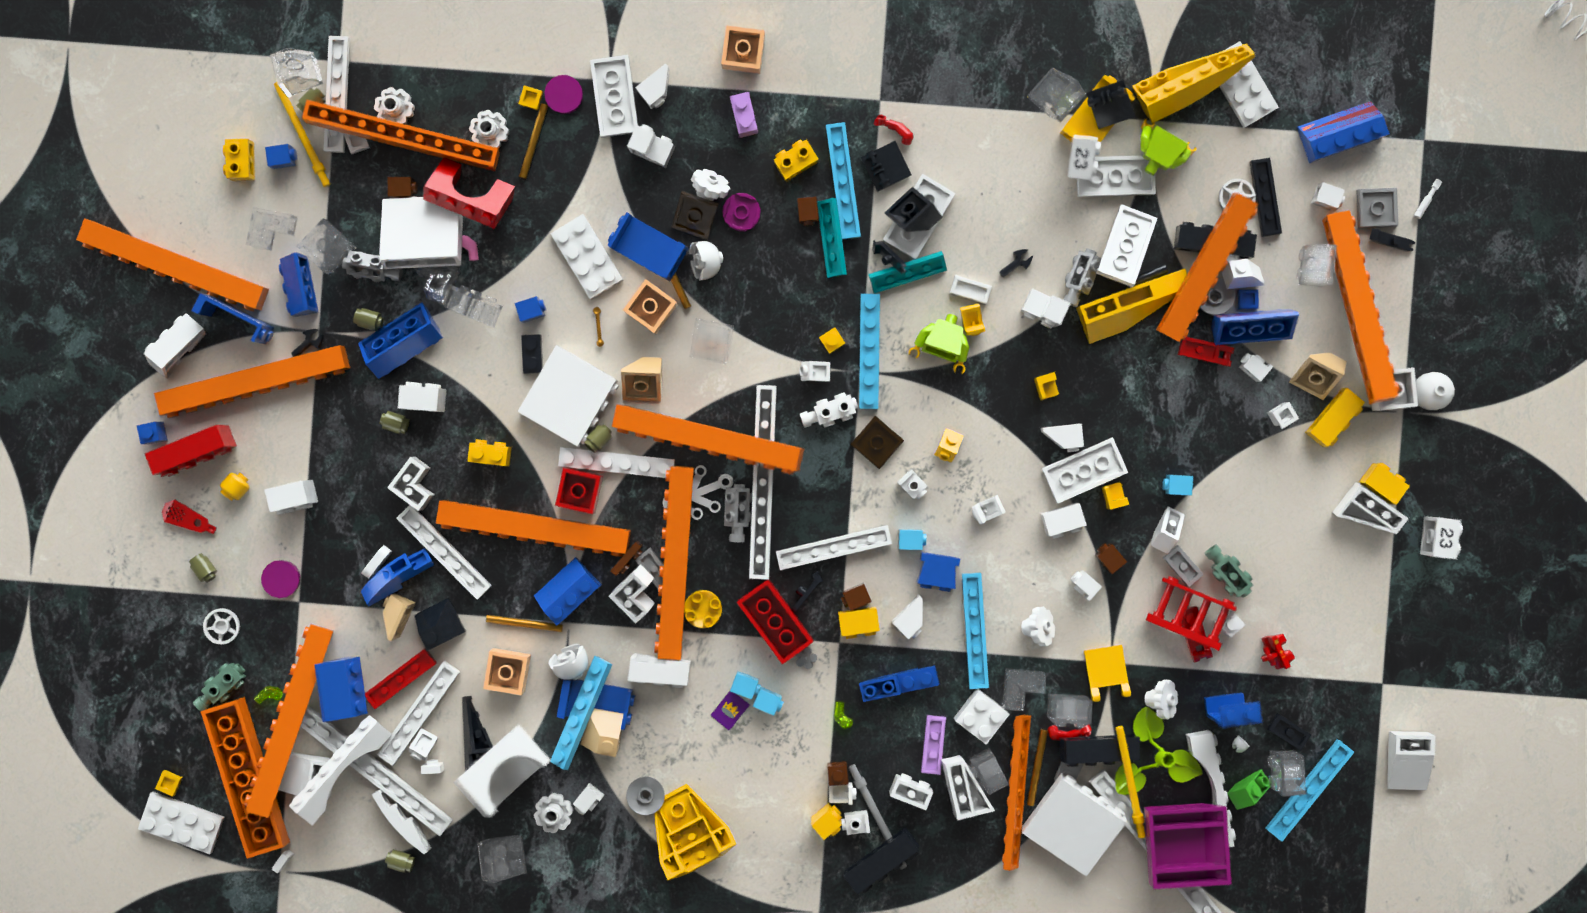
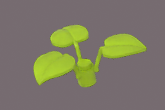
(1180, 763)

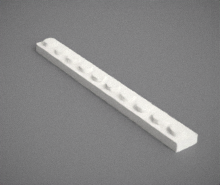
(379, 774)
(1107, 789)

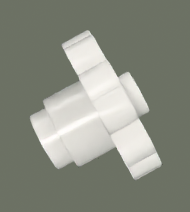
(403, 107)
(498, 132)
(709, 184)
(1039, 626)
(1163, 698)
(556, 804)

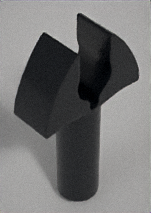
(1016, 263)
(308, 342)

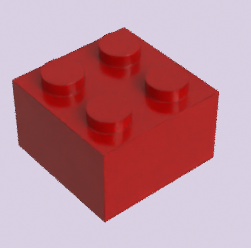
(579, 490)

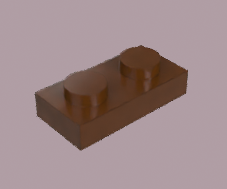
(622, 564)

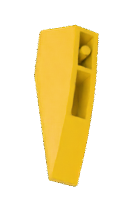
(1189, 82)
(1128, 307)

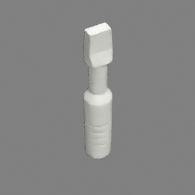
(1427, 199)

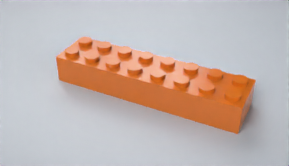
(237, 758)

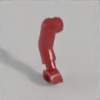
(900, 128)
(1056, 734)

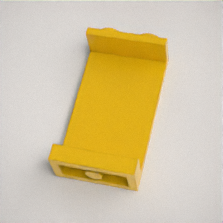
(1083, 120)

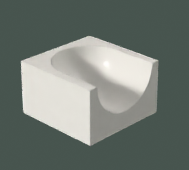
(501, 771)

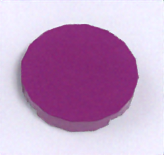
(563, 94)
(741, 212)
(280, 579)

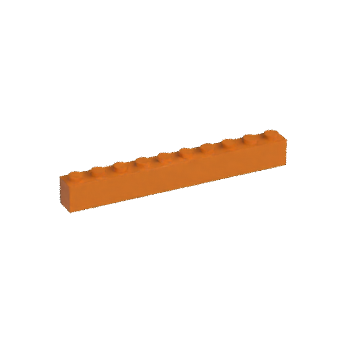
(400, 135)
(172, 264)
(1360, 308)
(251, 381)
(706, 437)
(532, 526)
(675, 562)
(289, 721)

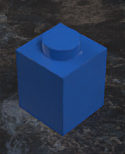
(281, 156)
(530, 309)
(152, 432)

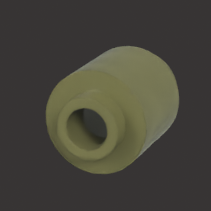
(312, 95)
(368, 319)
(394, 422)
(598, 438)
(203, 568)
(400, 861)

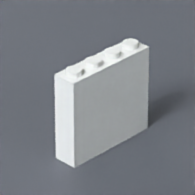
(419, 234)
(568, 396)
(1074, 824)

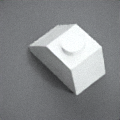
(655, 87)
(1242, 274)
(1066, 436)
(1168, 530)
(910, 618)

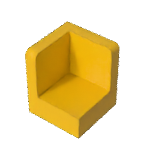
(1046, 386)
(1114, 496)

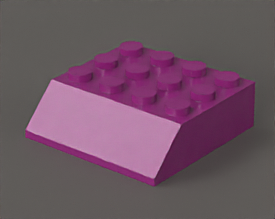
(1187, 845)

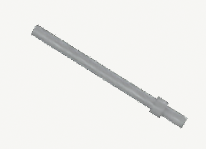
(860, 784)

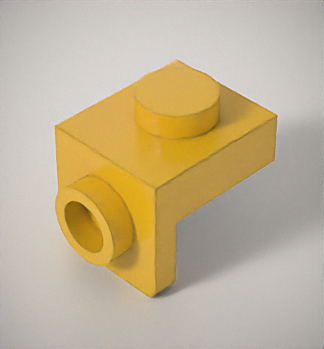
(972, 320)
(948, 445)

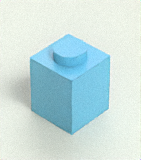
(1178, 485)
(911, 539)
(745, 685)
(768, 701)

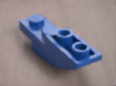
(393, 574)
(898, 683)

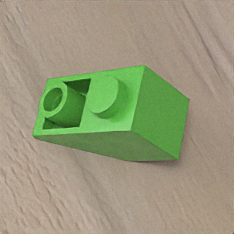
(1249, 790)

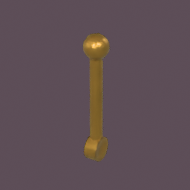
(597, 311)

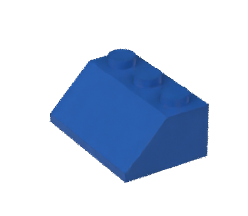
(298, 285)
(566, 591)
(341, 689)

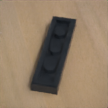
(1265, 197)

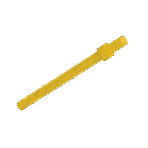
(318, 166)
(1138, 817)

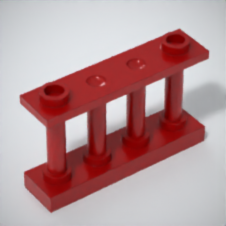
(1194, 632)

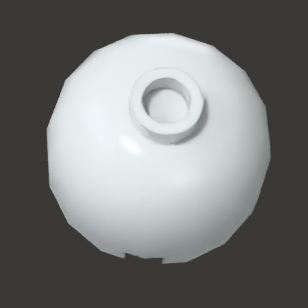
(705, 260)
(1434, 391)
(570, 663)

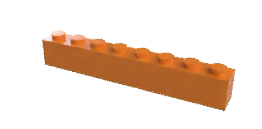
(1207, 266)

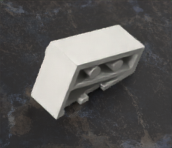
(174, 344)
(1369, 509)
(659, 671)
(964, 791)

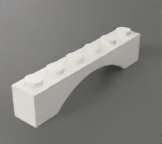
(1202, 747)
(313, 799)

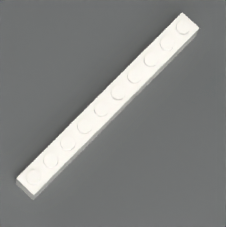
(762, 487)

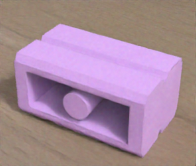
(744, 114)

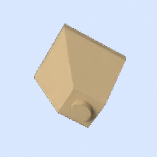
(1319, 374)
(642, 380)
(396, 614)
(603, 732)

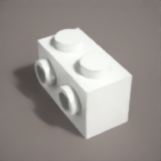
(911, 792)

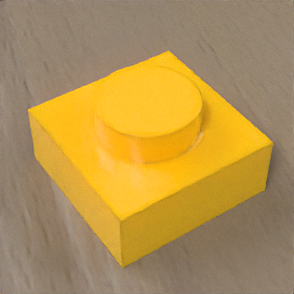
(530, 98)
(832, 340)
(168, 783)

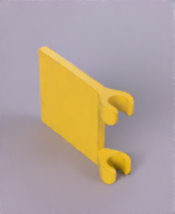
(1106, 668)

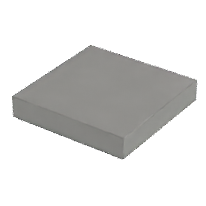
(1377, 208)

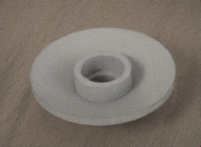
(1225, 299)
(641, 804)

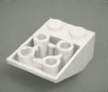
(1410, 759)
(299, 771)

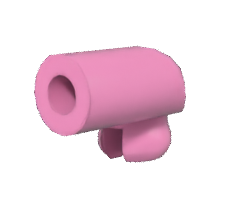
(471, 246)

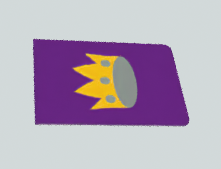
(730, 710)

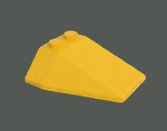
(689, 833)

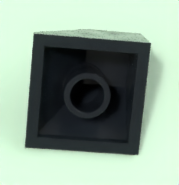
(914, 212)
(438, 624)

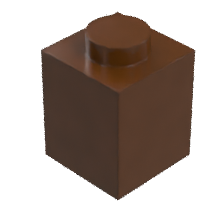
(401, 187)
(808, 210)
(1110, 557)
(855, 597)
(837, 773)

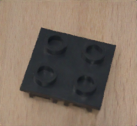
(1110, 104)
(886, 166)

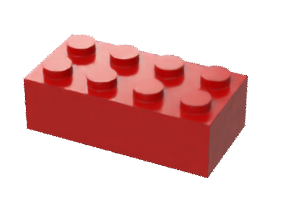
(191, 450)
(775, 621)

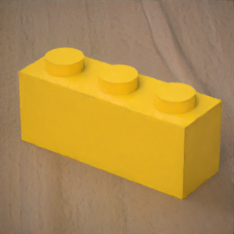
(1335, 417)

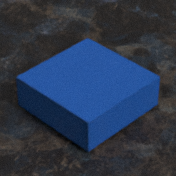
(1248, 299)

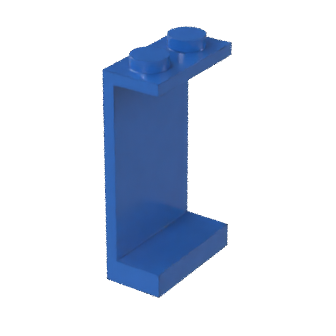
(647, 246)
(207, 304)
(610, 699)
(1232, 710)

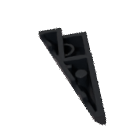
(475, 736)

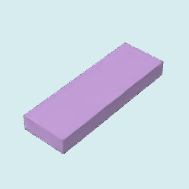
(933, 744)

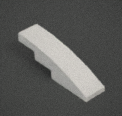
(406, 826)

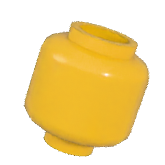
(234, 486)

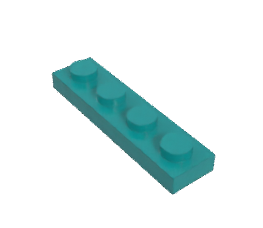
(831, 237)
(915, 270)

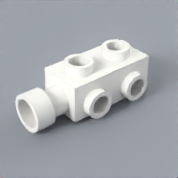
(834, 408)

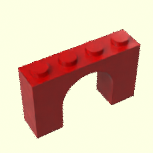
(482, 209)

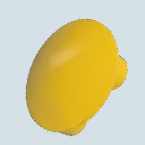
(702, 609)

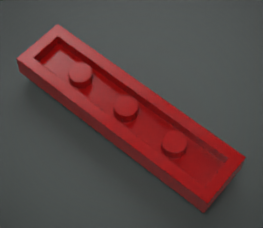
(400, 678)

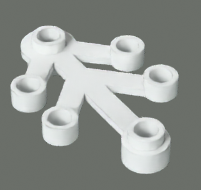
(696, 493)

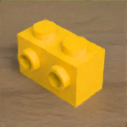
(239, 159)
(795, 160)
(489, 454)
(1384, 483)
(859, 622)
(827, 821)

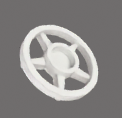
(1239, 190)
(221, 626)

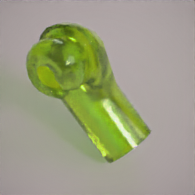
(268, 692)
(839, 716)

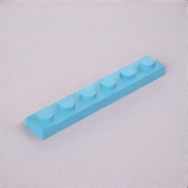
(843, 180)
(869, 351)
(975, 630)
(581, 713)
(1315, 784)

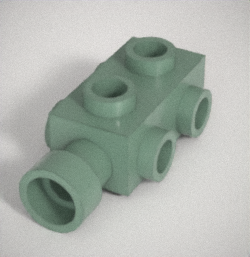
(1232, 573)
(222, 686)

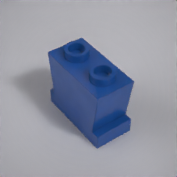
(938, 571)

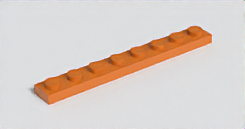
(1017, 792)

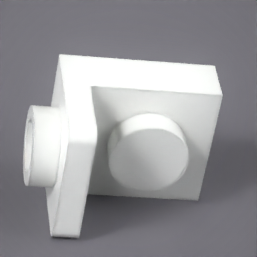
(815, 371)
(422, 745)

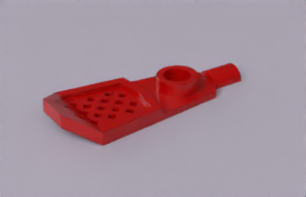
(188, 519)

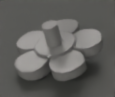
(805, 657)

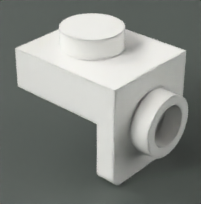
(988, 509)
(842, 794)

